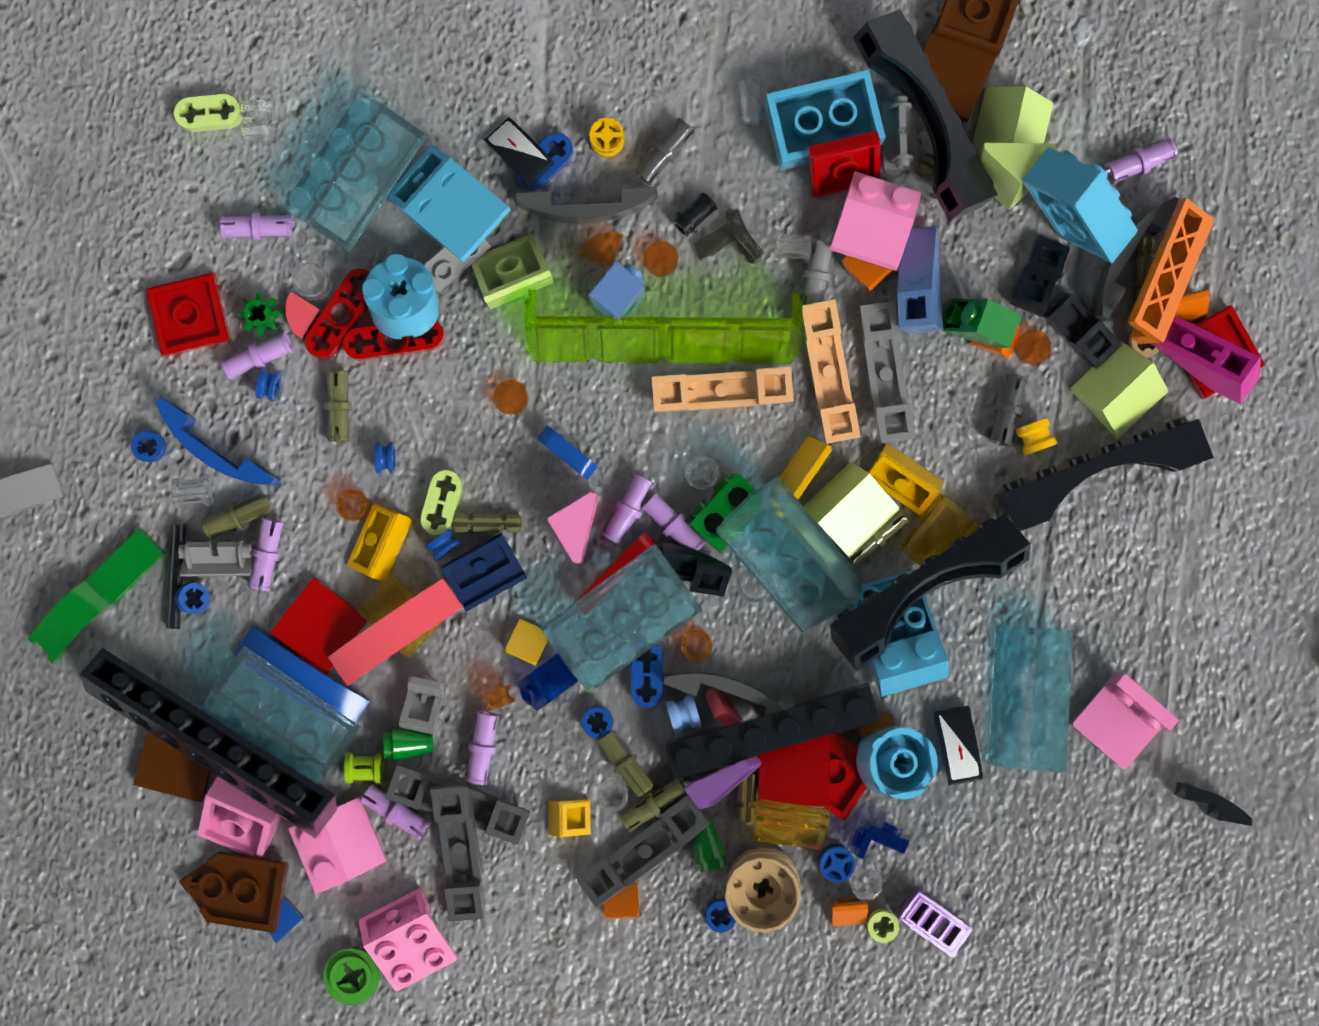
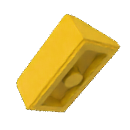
(805, 465)
(905, 479)
(379, 542)

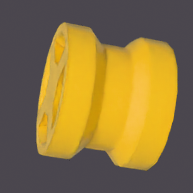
(606, 130)
(1036, 436)

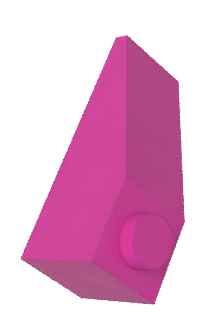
(1211, 359)

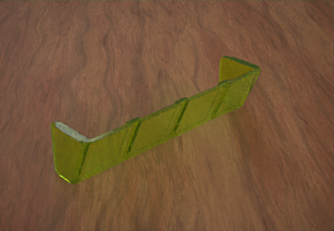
(663, 338)

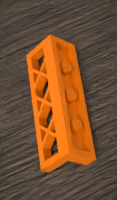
(1170, 273)

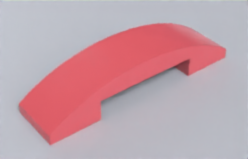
(395, 631)

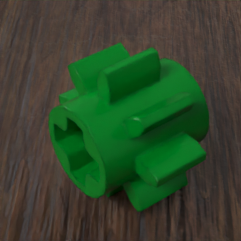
(251, 317)

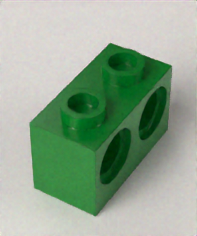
(720, 506)

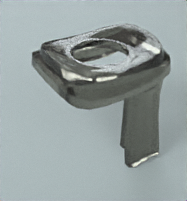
(732, 231)

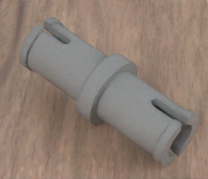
(817, 272)

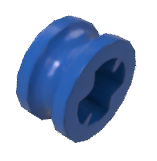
(268, 384)
(148, 457)
(385, 457)
(442, 545)
(203, 598)
(587, 726)
(721, 926)

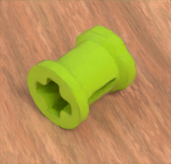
(352, 763)

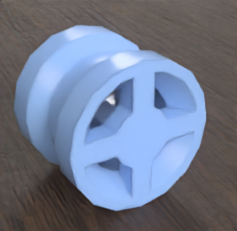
(683, 714)

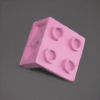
(1122, 719)
(405, 940)

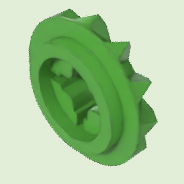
(348, 992)

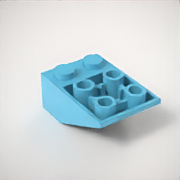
(447, 203)
(913, 650)

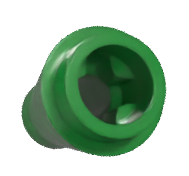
(405, 743)
(709, 849)

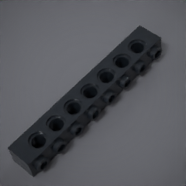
(209, 743)

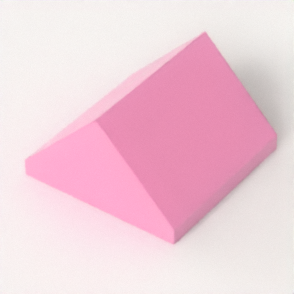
(574, 525)

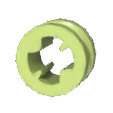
(889, 934)

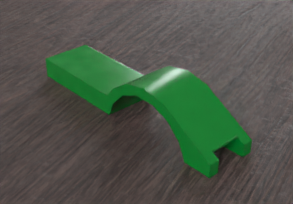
(96, 594)

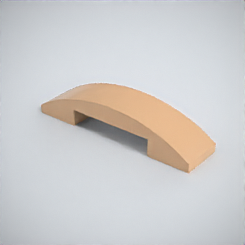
(829, 371)
(722, 390)

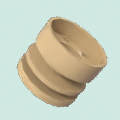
(766, 909)

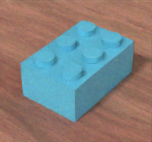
(821, 114)
(1080, 203)

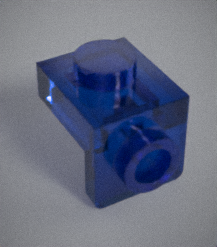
(546, 682)
(887, 835)

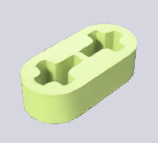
(208, 121)
(433, 500)

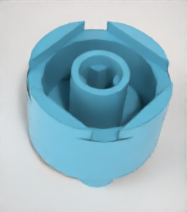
(401, 297)
(899, 780)

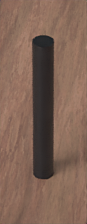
(175, 581)

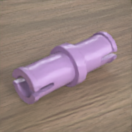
(1141, 161)
(256, 226)
(257, 355)
(628, 509)
(672, 523)
(265, 554)
(482, 747)
(395, 813)

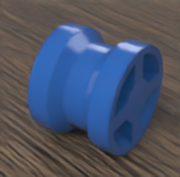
(839, 869)

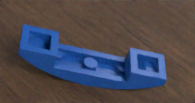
(181, 422)
(329, 690)

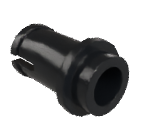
(694, 214)

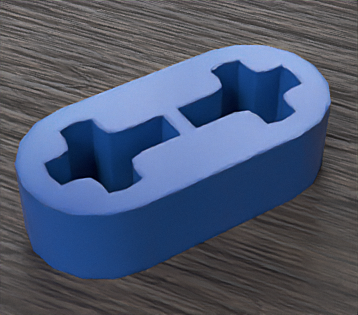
(559, 163)
(567, 452)
(656, 678)

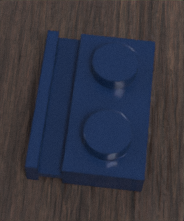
(483, 572)

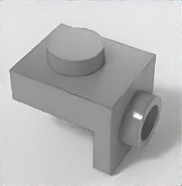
(422, 704)

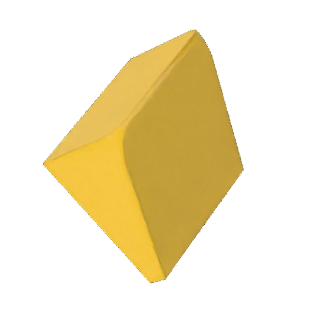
(527, 642)
(569, 817)

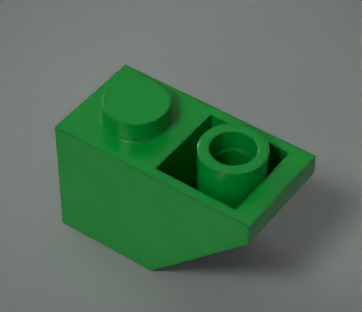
(981, 322)

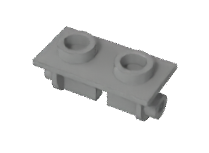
(901, 139)
(446, 267)
(226, 560)

